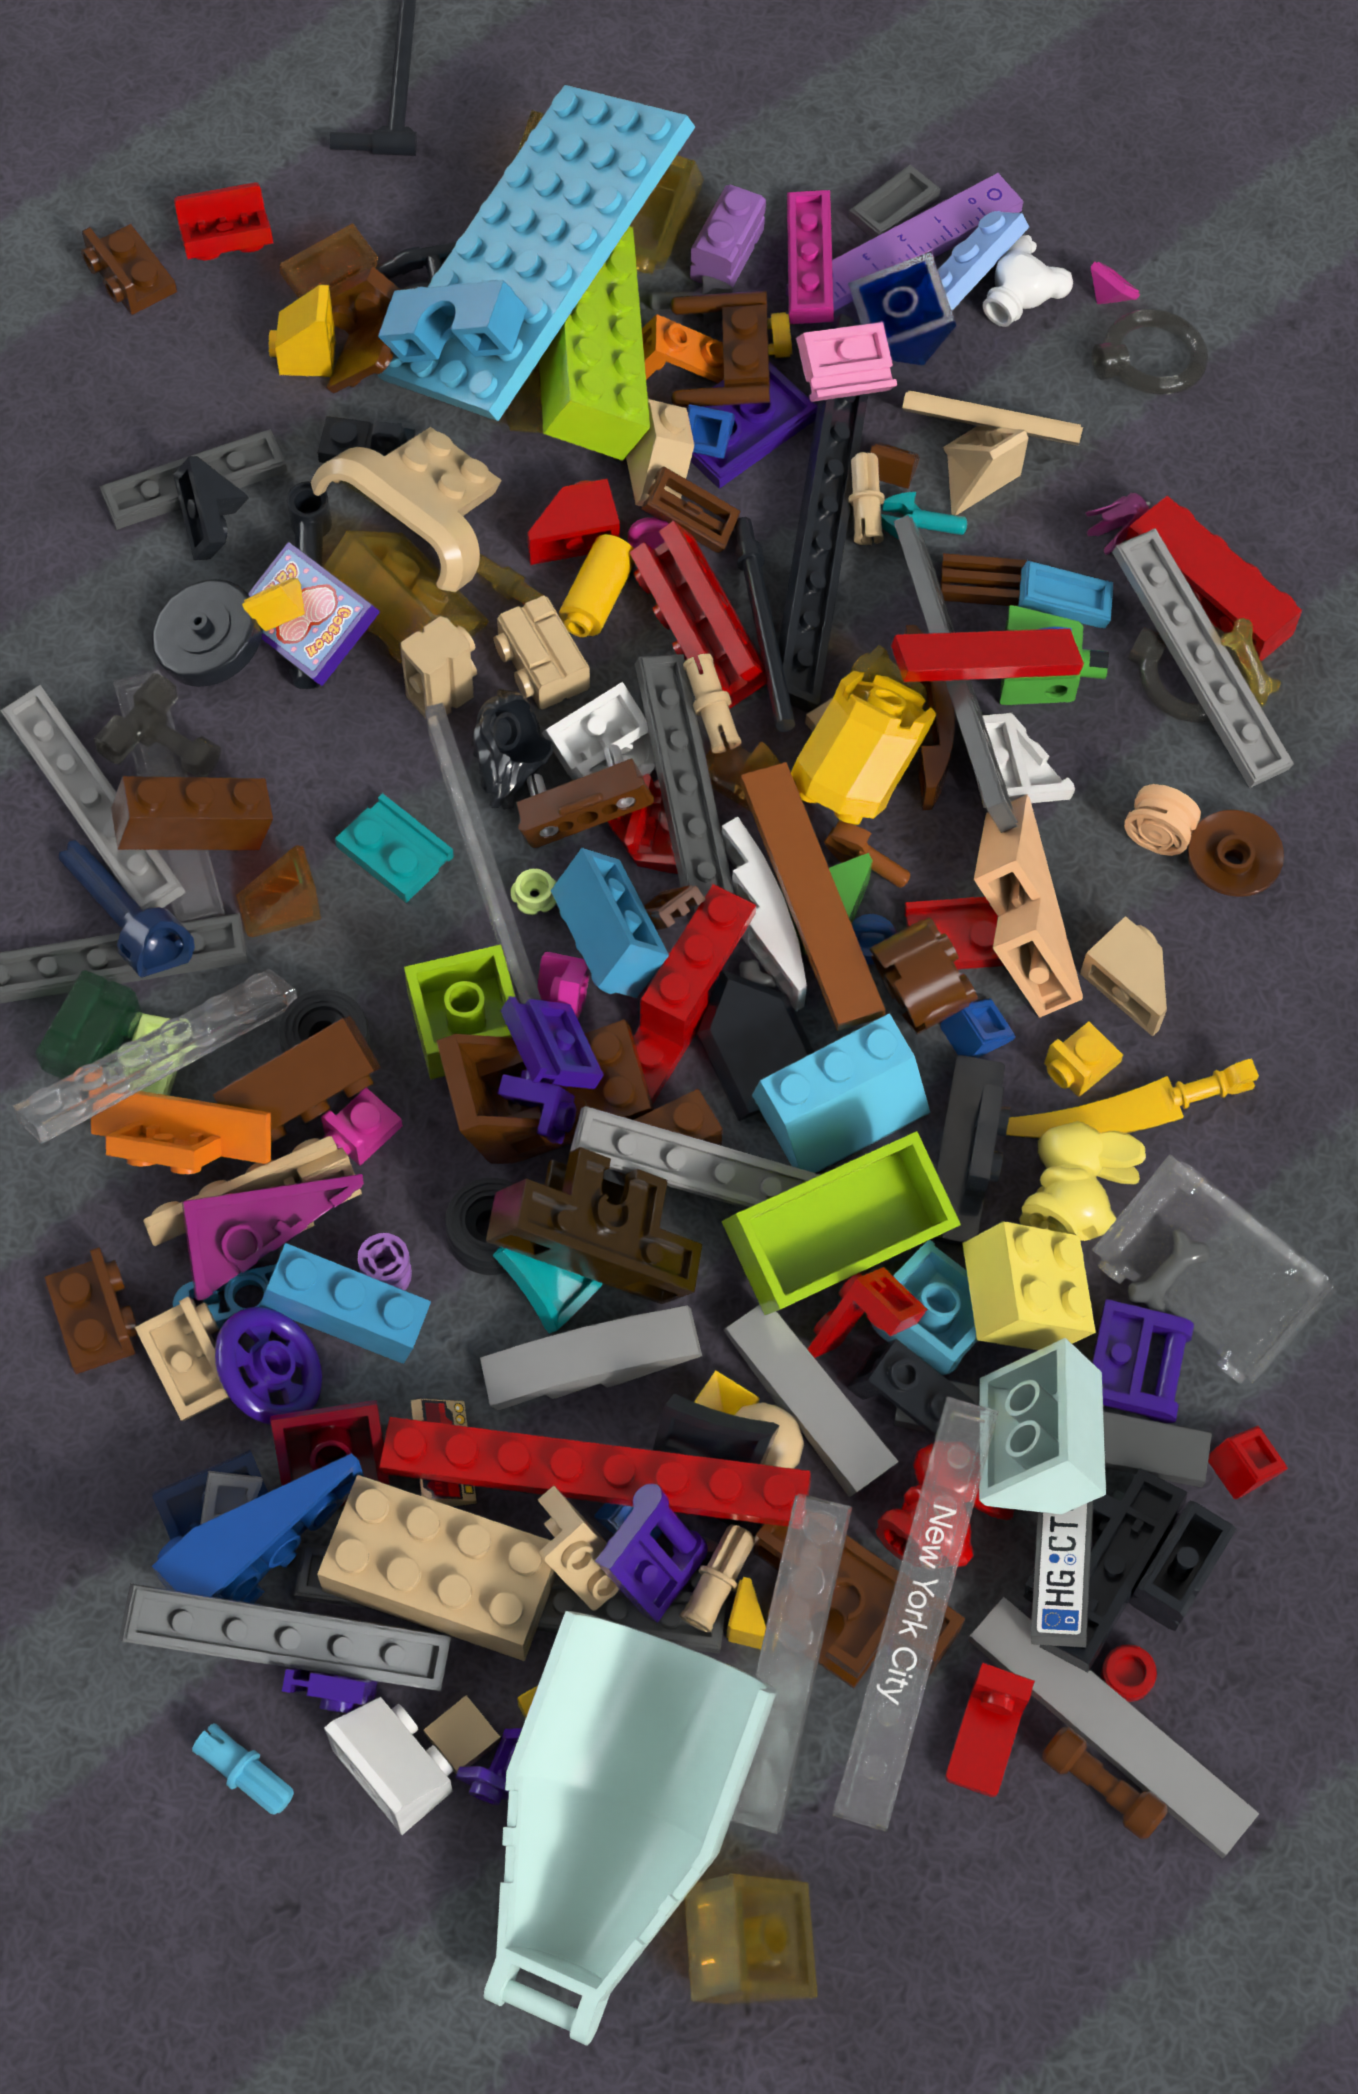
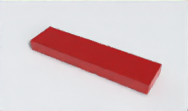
(986, 655)

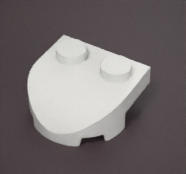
(604, 721)

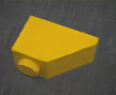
(305, 336)

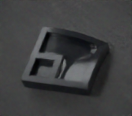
(710, 1433)

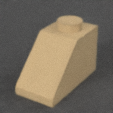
(665, 444)
(1130, 973)

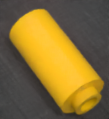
(597, 586)

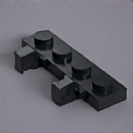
(1129, 1536)

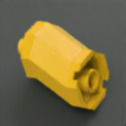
(862, 746)

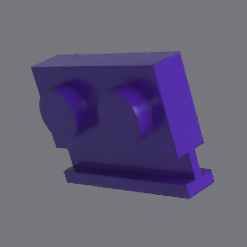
(552, 1043)
(336, 1691)

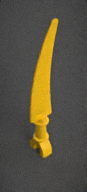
(1142, 1107)

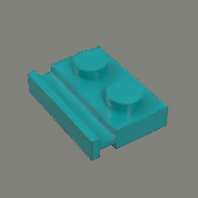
(394, 848)

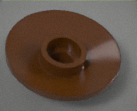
(1241, 836)

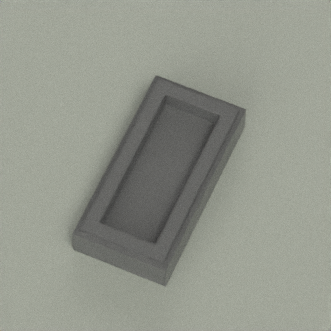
(894, 202)

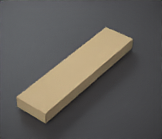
(991, 417)

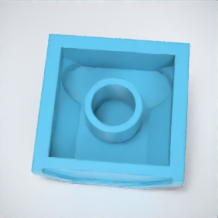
(948, 1325)

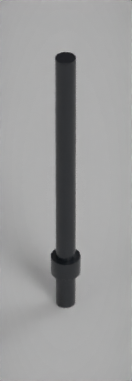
(750, 560)

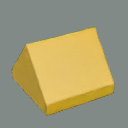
(276, 604)

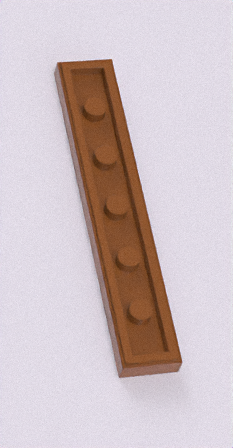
(812, 897)

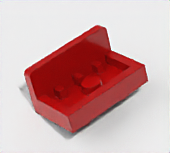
(223, 221)

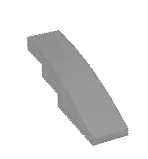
(591, 1356)

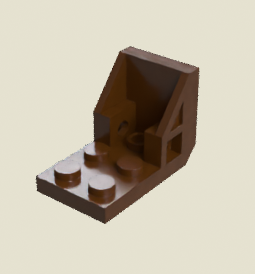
(510, 1131)

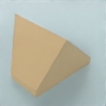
(983, 463)

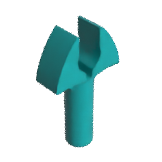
(905, 504)

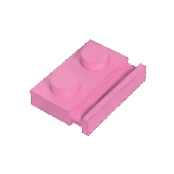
(846, 361)

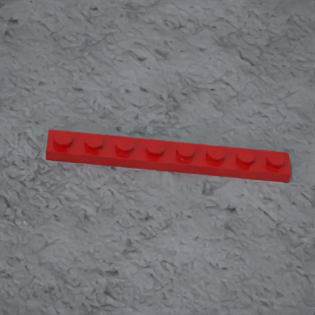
(590, 1470)

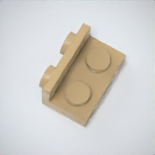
(575, 1551)

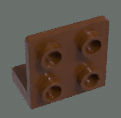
(360, 310)

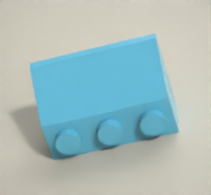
(843, 1096)

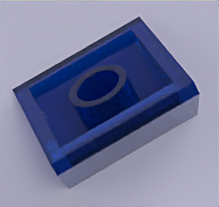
(909, 304)

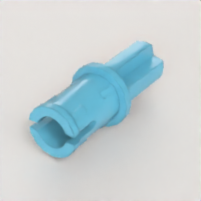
(243, 1769)

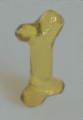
(1241, 642)

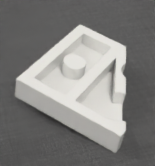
(1024, 762)

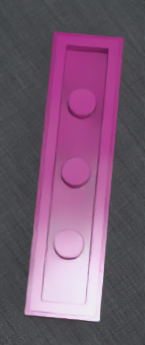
(810, 257)

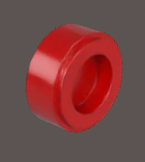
(1129, 1672)

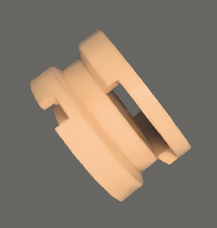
(1162, 819)

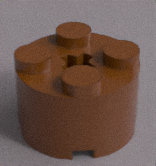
(922, 975)

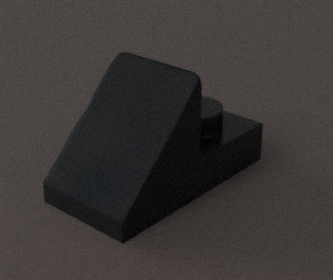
(203, 502)

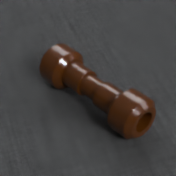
(1069, 1754)

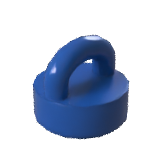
(871, 930)

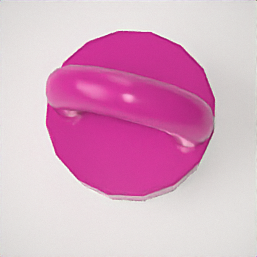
(646, 531)

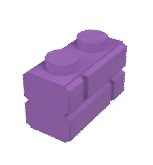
(728, 236)

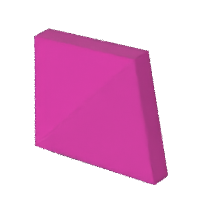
(1111, 286)

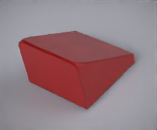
(1246, 1461)

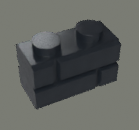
(1182, 1565)

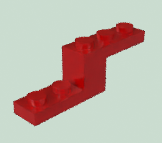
(679, 992)

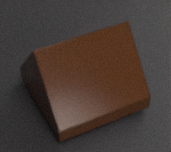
(895, 464)

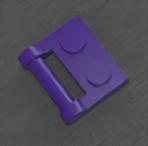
(1122, 1357)
(641, 1565)

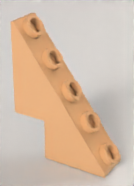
(1029, 923)

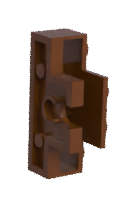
(857, 1607)

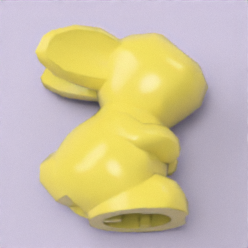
(1070, 1193)

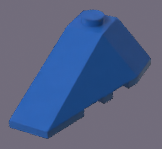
(242, 1545)

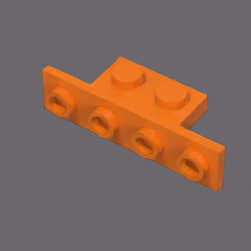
(182, 1132)

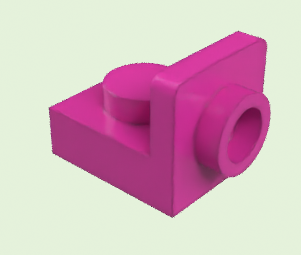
(563, 980)
(361, 1126)

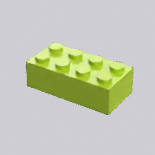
(840, 1223)

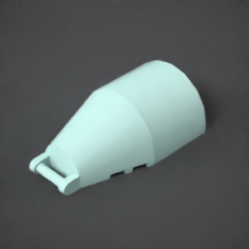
(614, 1807)

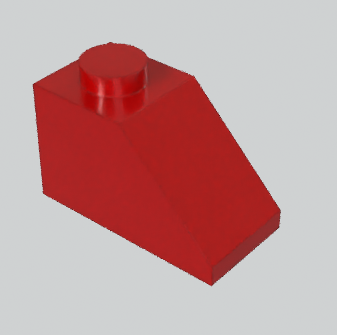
(573, 522)

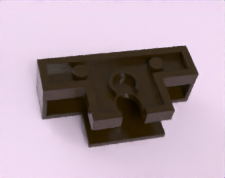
(597, 1228)

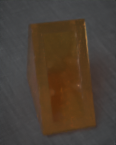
(280, 896)

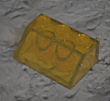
(400, 584)

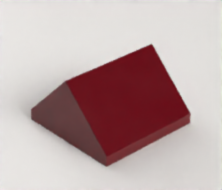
(324, 1435)

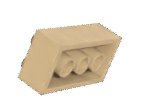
(438, 1567)

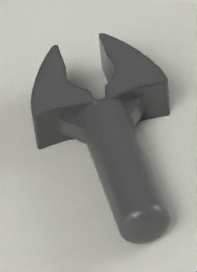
(710, 285)

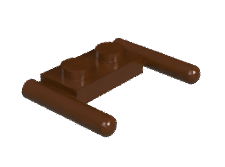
(743, 348)

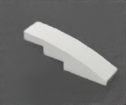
(771, 931)

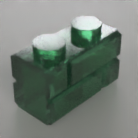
(88, 1025)

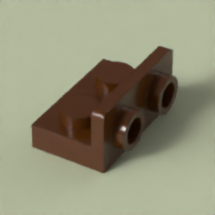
(128, 268)
(90, 1313)

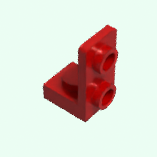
(880, 1296)
(988, 1730)

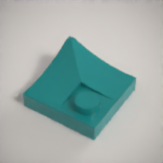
(550, 1290)

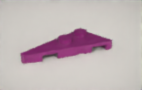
(239, 1228)

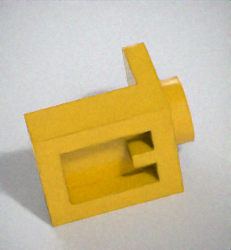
(1081, 1059)

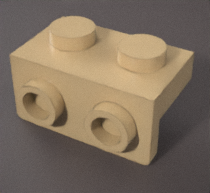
(185, 1356)

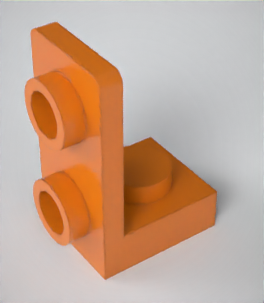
(683, 347)

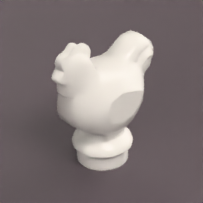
(1023, 283)

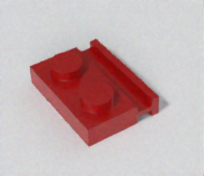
(966, 922)

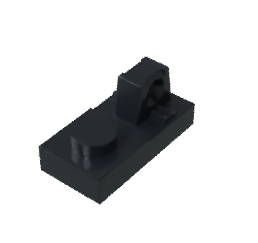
(344, 434)

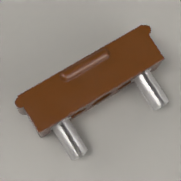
(582, 802)

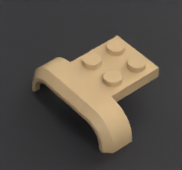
(426, 488)

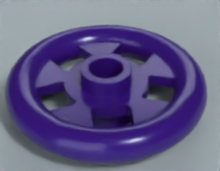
(267, 1364)

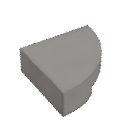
(228, 1492)

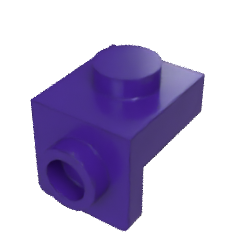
(556, 1103)
(491, 1784)

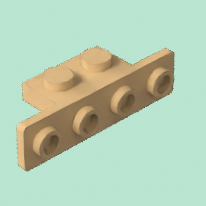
(168, 1219)

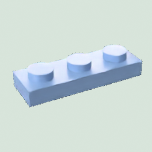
(980, 253)

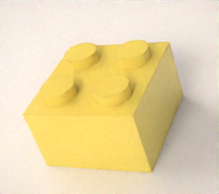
(1028, 1286)

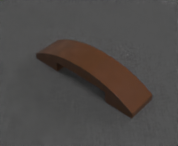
(935, 759)

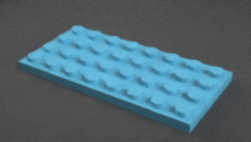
(548, 235)

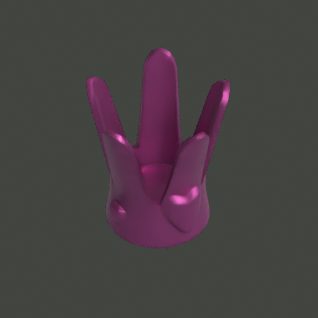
(1120, 513)

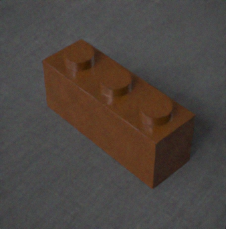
(191, 813)
(306, 1077)

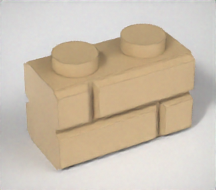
(542, 653)
(438, 666)

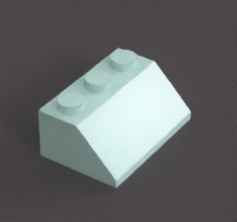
(1046, 1433)

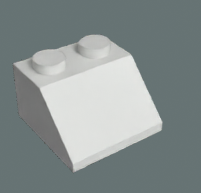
(390, 1762)

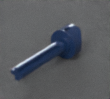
(150, 937)

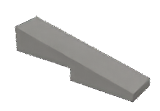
(809, 1394)

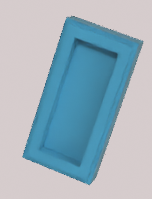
(1066, 594)

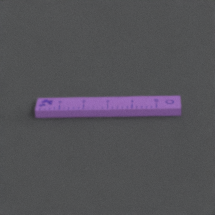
(932, 231)

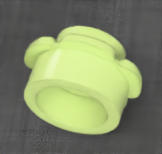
(531, 881)

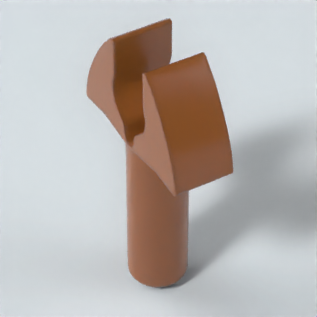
(850, 841)

